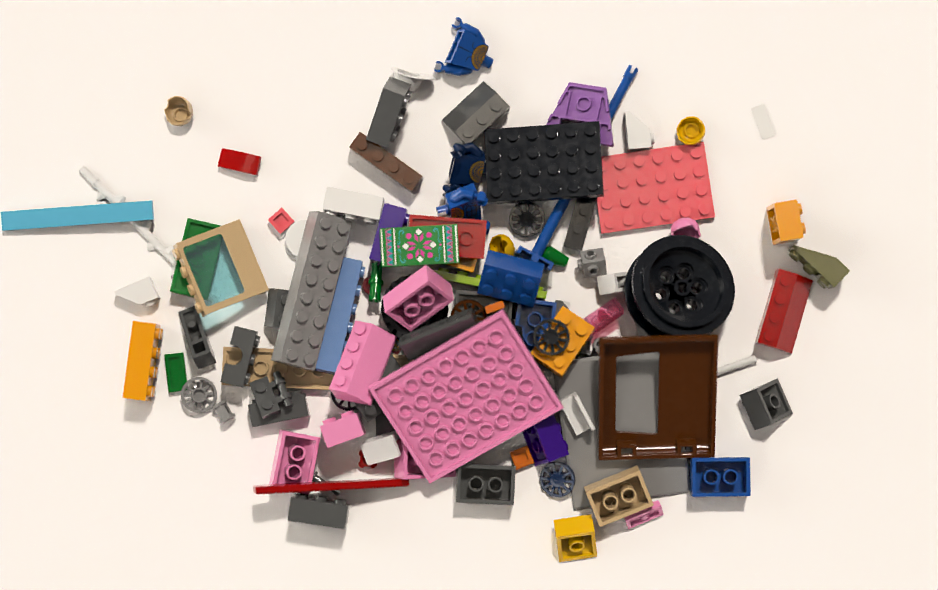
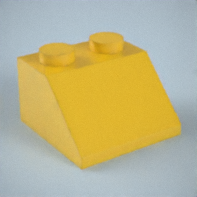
(575, 538)

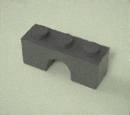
(246, 341)

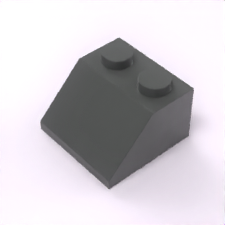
(766, 404)

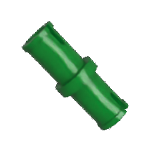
(375, 282)

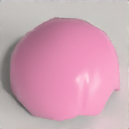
(686, 227)

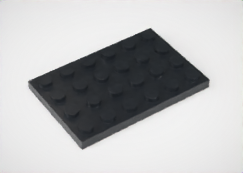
(543, 163)

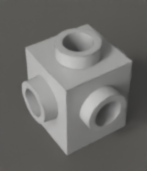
(592, 262)

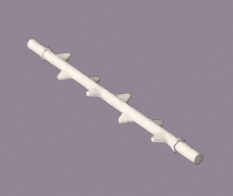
(142, 227)

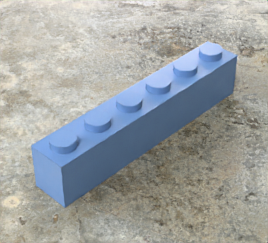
(340, 315)

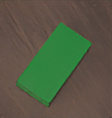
(175, 371)

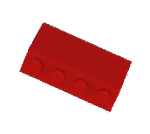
(784, 310)

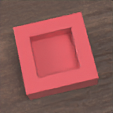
(281, 220)

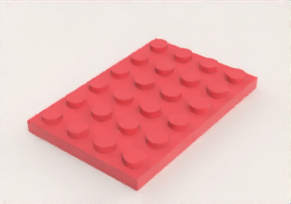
(654, 188)

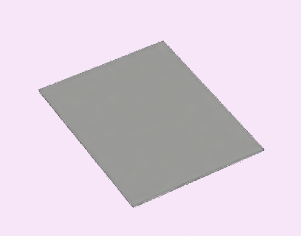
(635, 412)

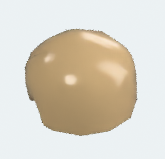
(178, 111)

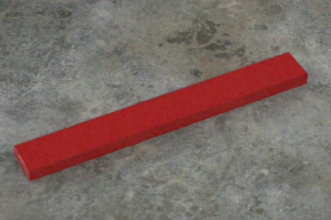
(330, 485)

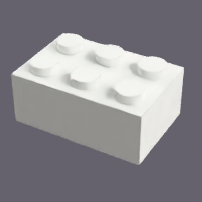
(353, 205)

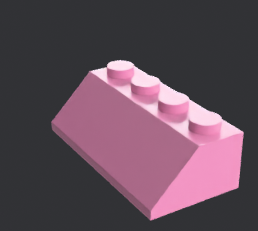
(362, 363)

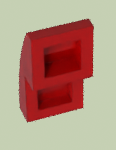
(239, 161)

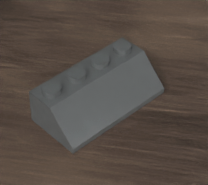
(433, 335)

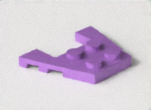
(585, 104)

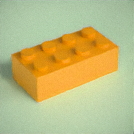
(142, 361)

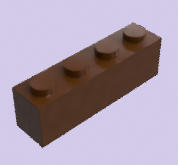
(386, 162)

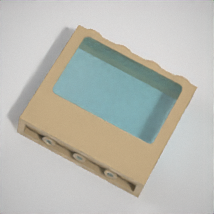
(220, 268)

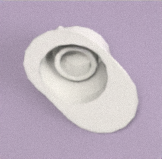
(415, 79)

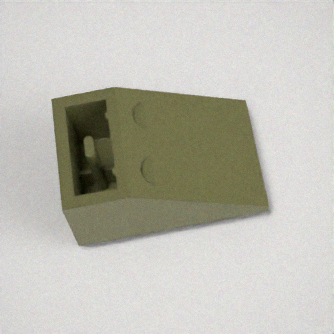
(825, 268)

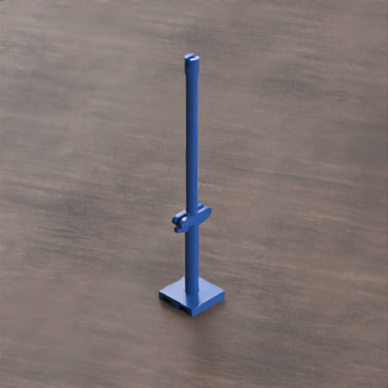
(561, 205)

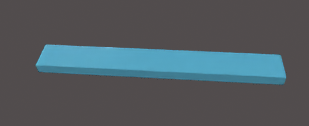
(77, 215)

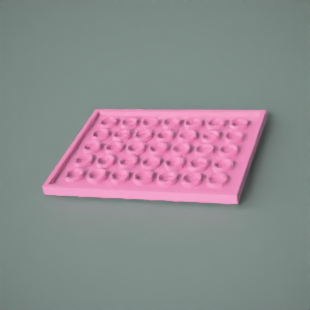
(466, 396)

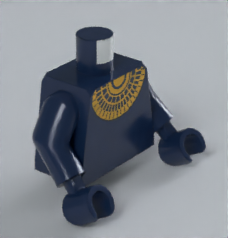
(465, 167)

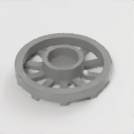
(198, 394)

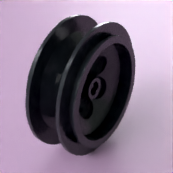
(701, 268)

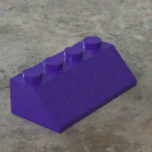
(545, 441)

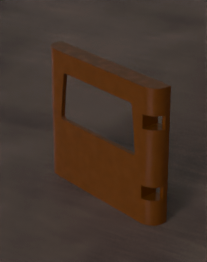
(684, 397)

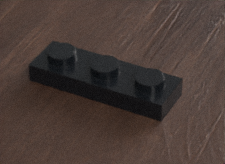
(579, 223)

